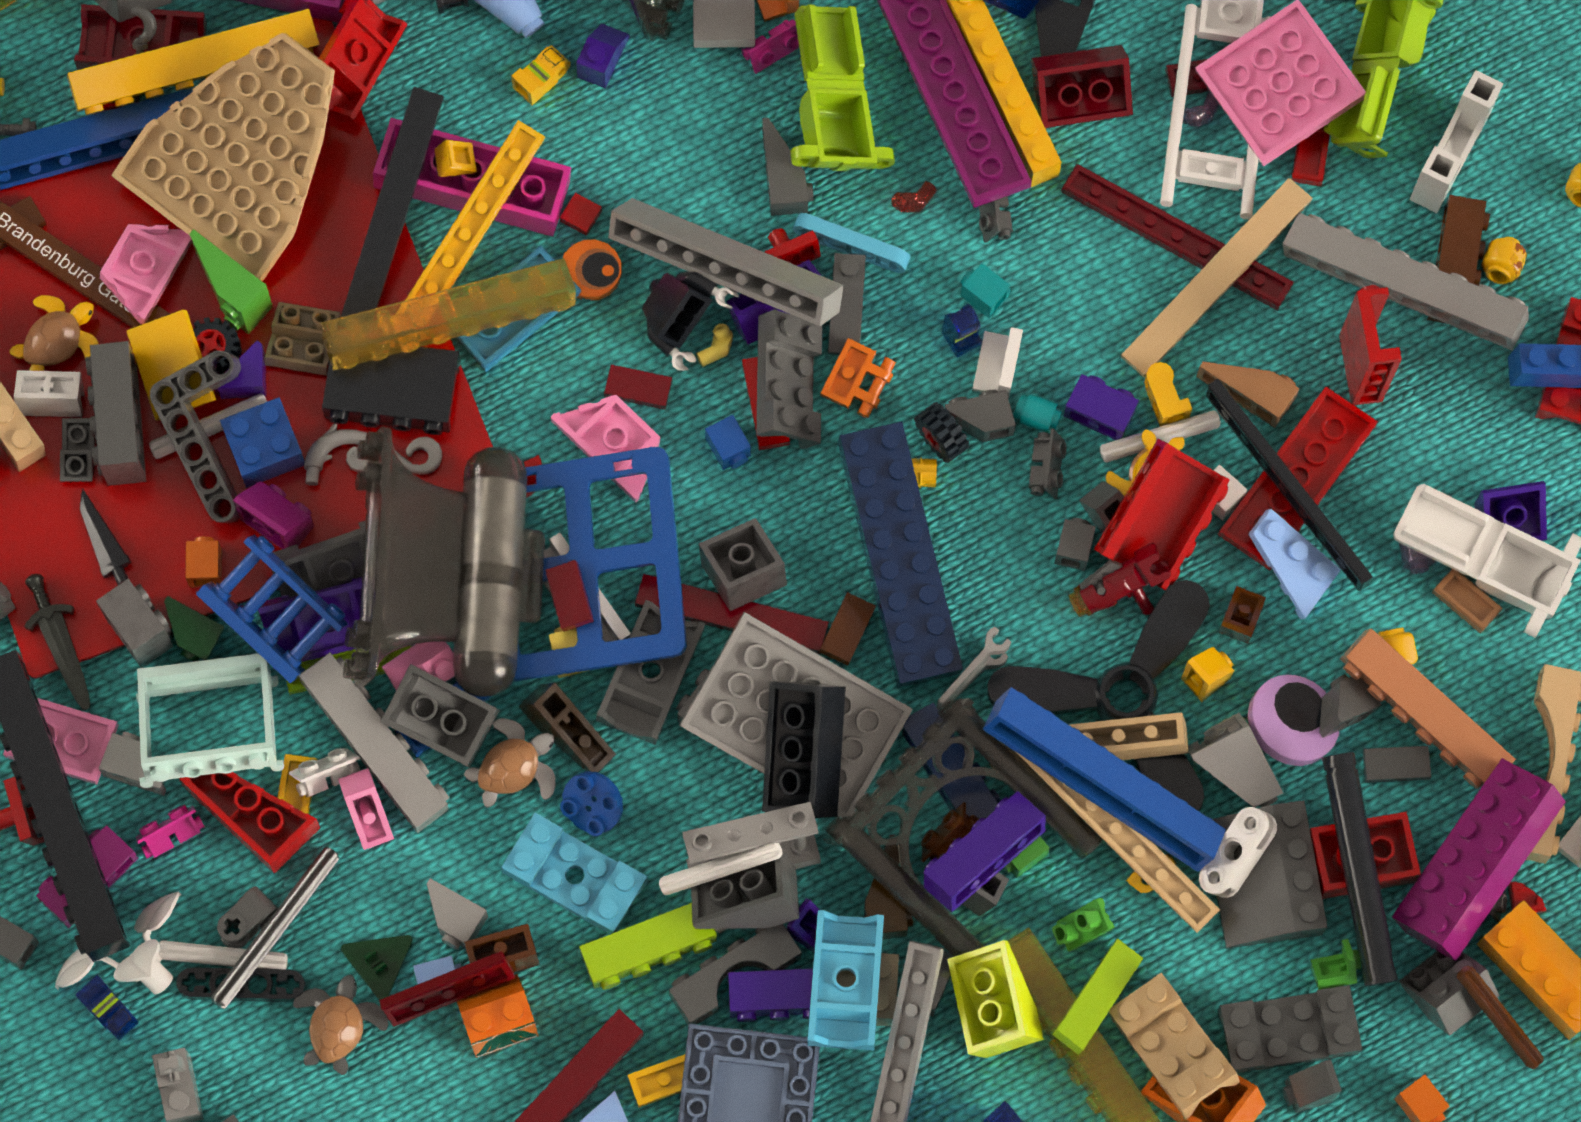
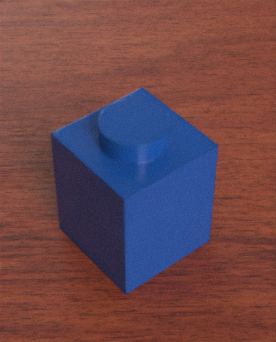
(728, 443)

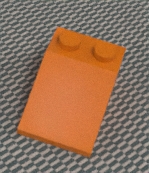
(1226, 1104)

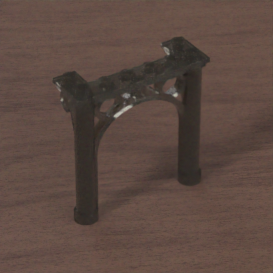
(1009, 769)

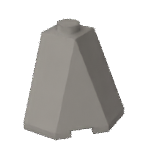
(1237, 761)

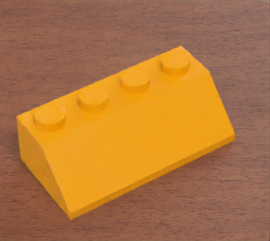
(1538, 966)

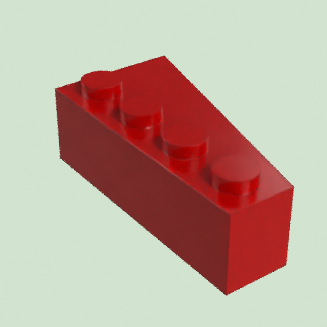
(255, 817)

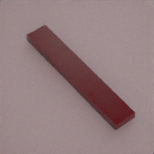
(710, 609)

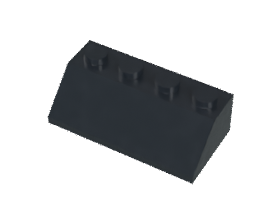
(804, 747)

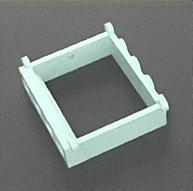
(199, 677)

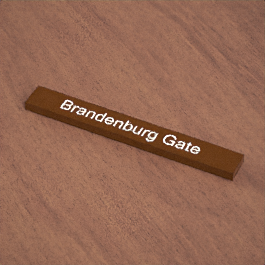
(63, 263)

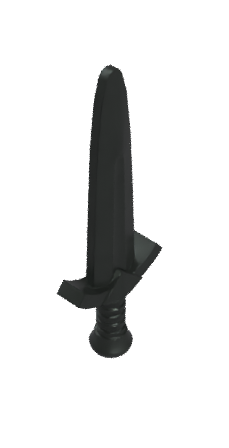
(58, 639)

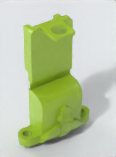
(1388, 39)
(836, 104)

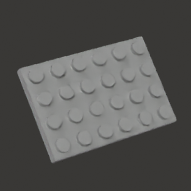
(735, 704)

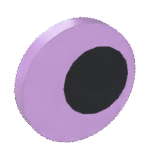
(1287, 720)

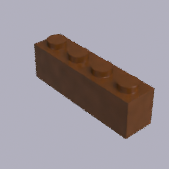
(1461, 238)

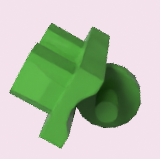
(1083, 925)

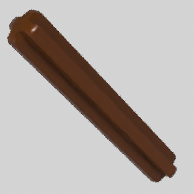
(1500, 1017)

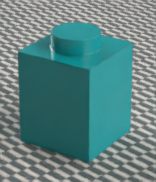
(984, 289)

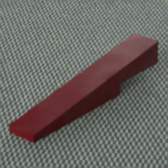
(584, 1071)

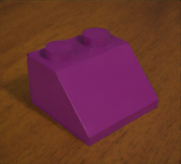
(274, 516)

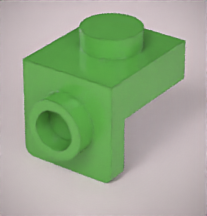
(1337, 969)

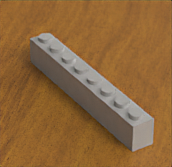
(726, 261)
(1409, 282)

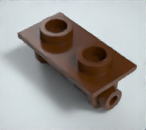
(954, 825)

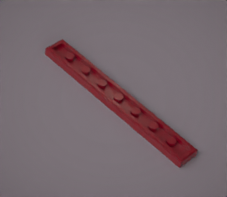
(1169, 232)

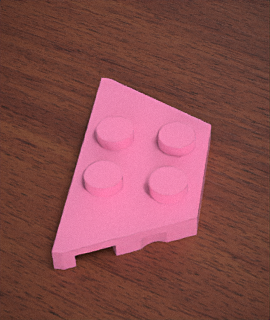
(144, 266)
(609, 429)

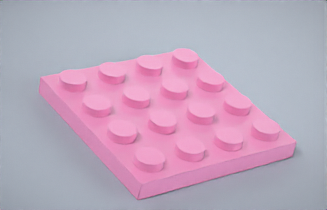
(1281, 82)

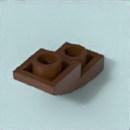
(847, 628)

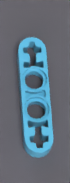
(853, 242)

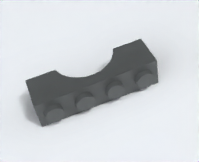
(767, 950)

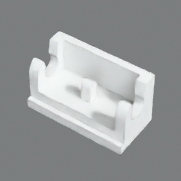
(49, 393)

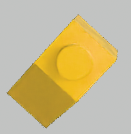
(1207, 672)

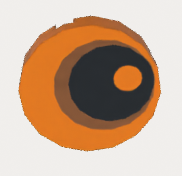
(594, 268)

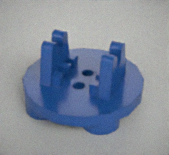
(580, 794)

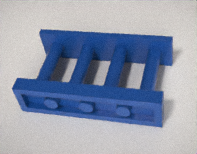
(241, 618)

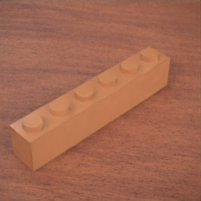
(1424, 706)

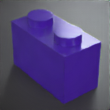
(1101, 407)

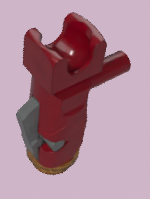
(1120, 580)

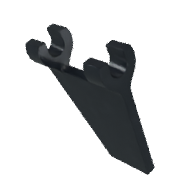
(1061, 25)

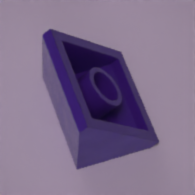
(1518, 506)

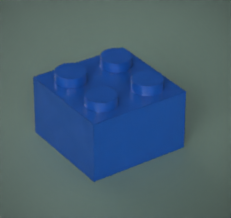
(262, 442)

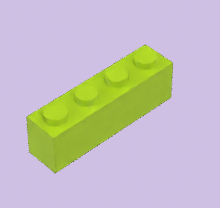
(644, 946)

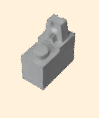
(177, 1086)

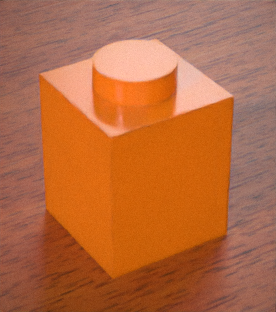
(203, 561)
(1422, 1102)

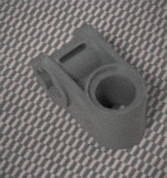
(248, 915)

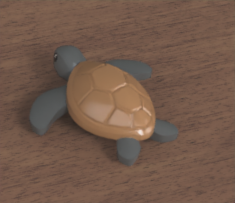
(337, 1023)

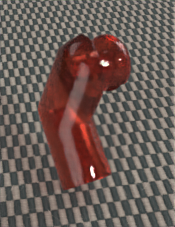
(914, 201)

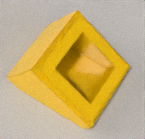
(454, 158)

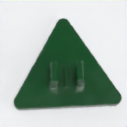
(378, 961)

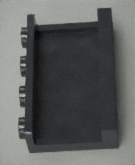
(396, 392)

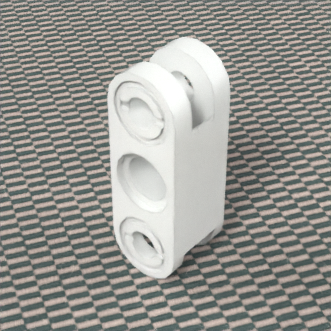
(1251, 830)

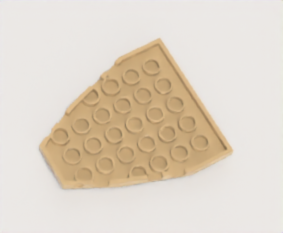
(238, 152)

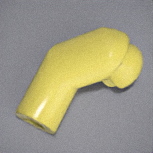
(719, 347)

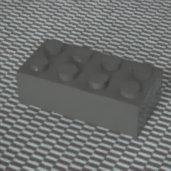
(117, 413)

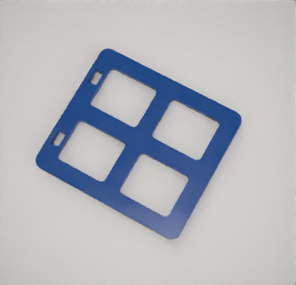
(661, 551)

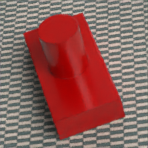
(796, 250)
(18, 814)

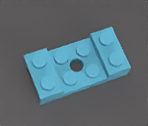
(547, 854)
(845, 1014)

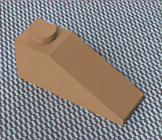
(1254, 389)

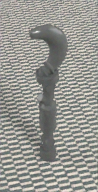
(149, 32)

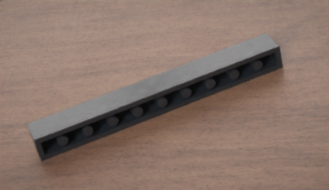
(57, 814)

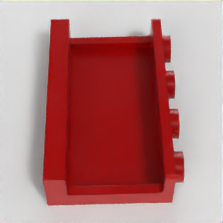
(1366, 365)
(1164, 507)

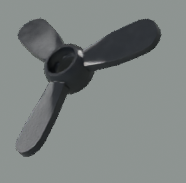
(1159, 644)

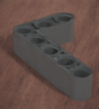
(195, 432)

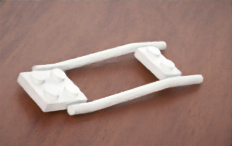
(1224, 23)

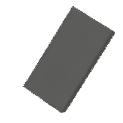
(1396, 764)

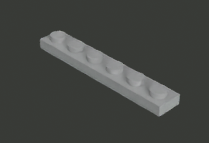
(907, 1033)

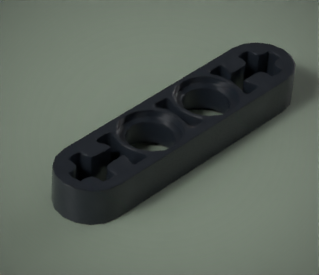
(244, 994)

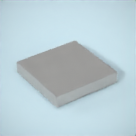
(723, 23)

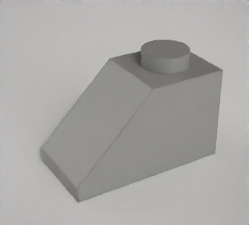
(123, 762)
(455, 915)

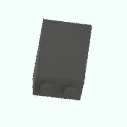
(440, 715)
(749, 898)

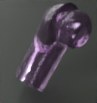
(1201, 114)

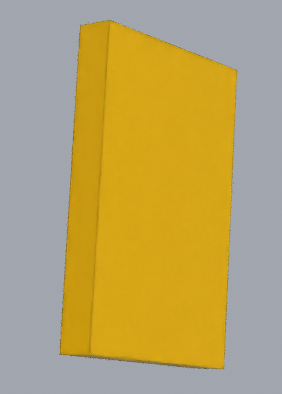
(165, 348)

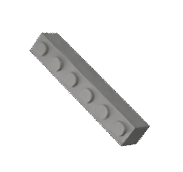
(375, 743)

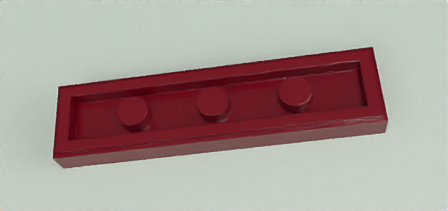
(447, 988)

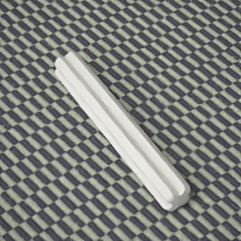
(211, 424)
(1183, 428)
(719, 868)
(216, 955)

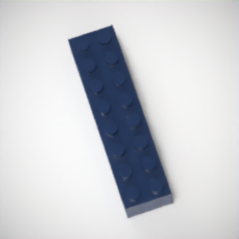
(900, 554)

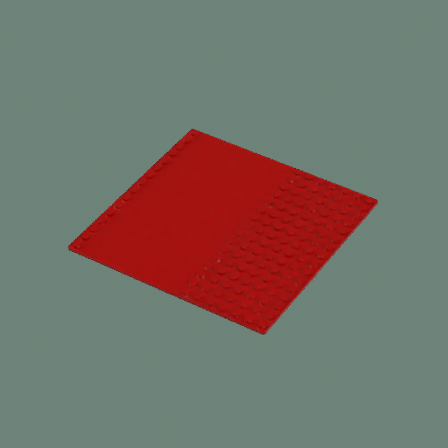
(155, 518)

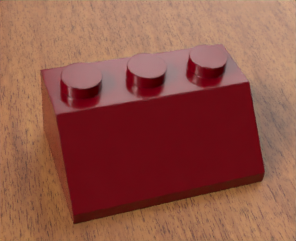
(1082, 86)

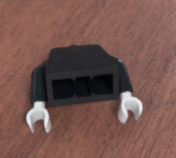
(676, 308)

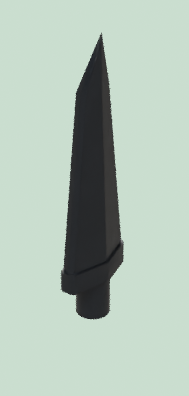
(107, 549)

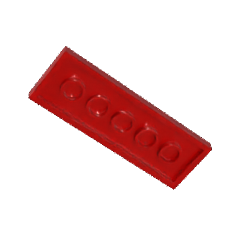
(1316, 457)

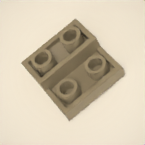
(298, 340)

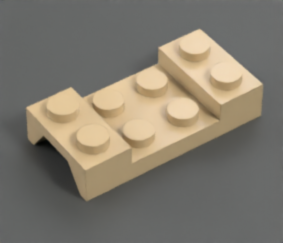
(1172, 1044)

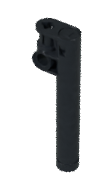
(1359, 869)

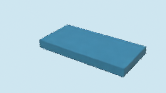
(495, 343)

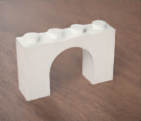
(1459, 138)

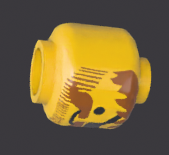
(1504, 260)

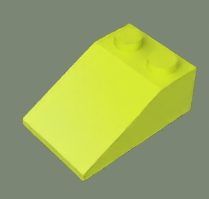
(993, 1001)

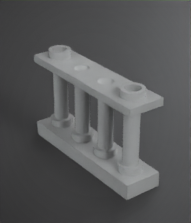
(789, 826)

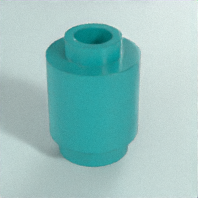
(1037, 412)

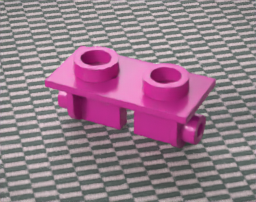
(767, 51)
(158, 835)

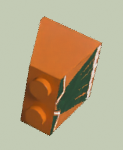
(498, 1017)

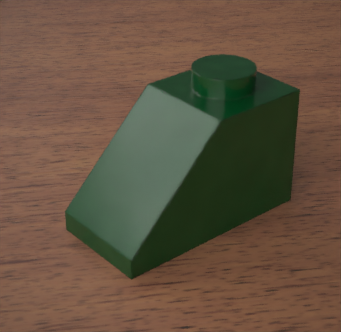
(192, 630)

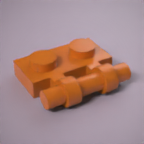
(849, 373)

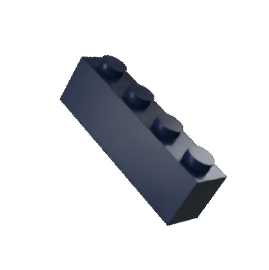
(969, 789)

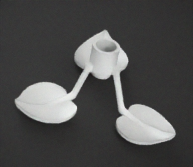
(141, 964)

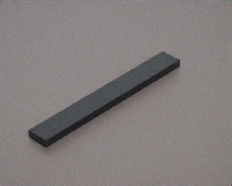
(393, 202)
(1288, 485)

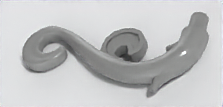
(333, 438)

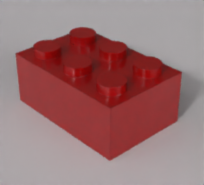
(1392, 850)

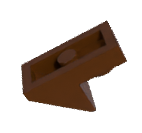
(1242, 615)

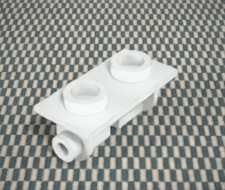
(313, 773)

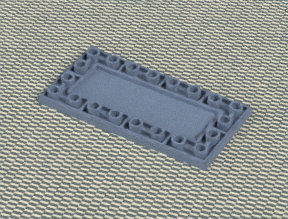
(747, 1076)

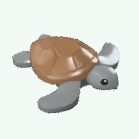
(514, 764)

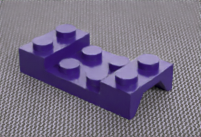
(344, 596)

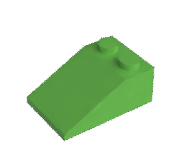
(239, 293)

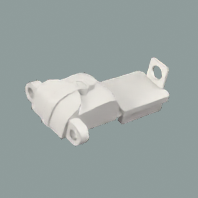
(1494, 553)

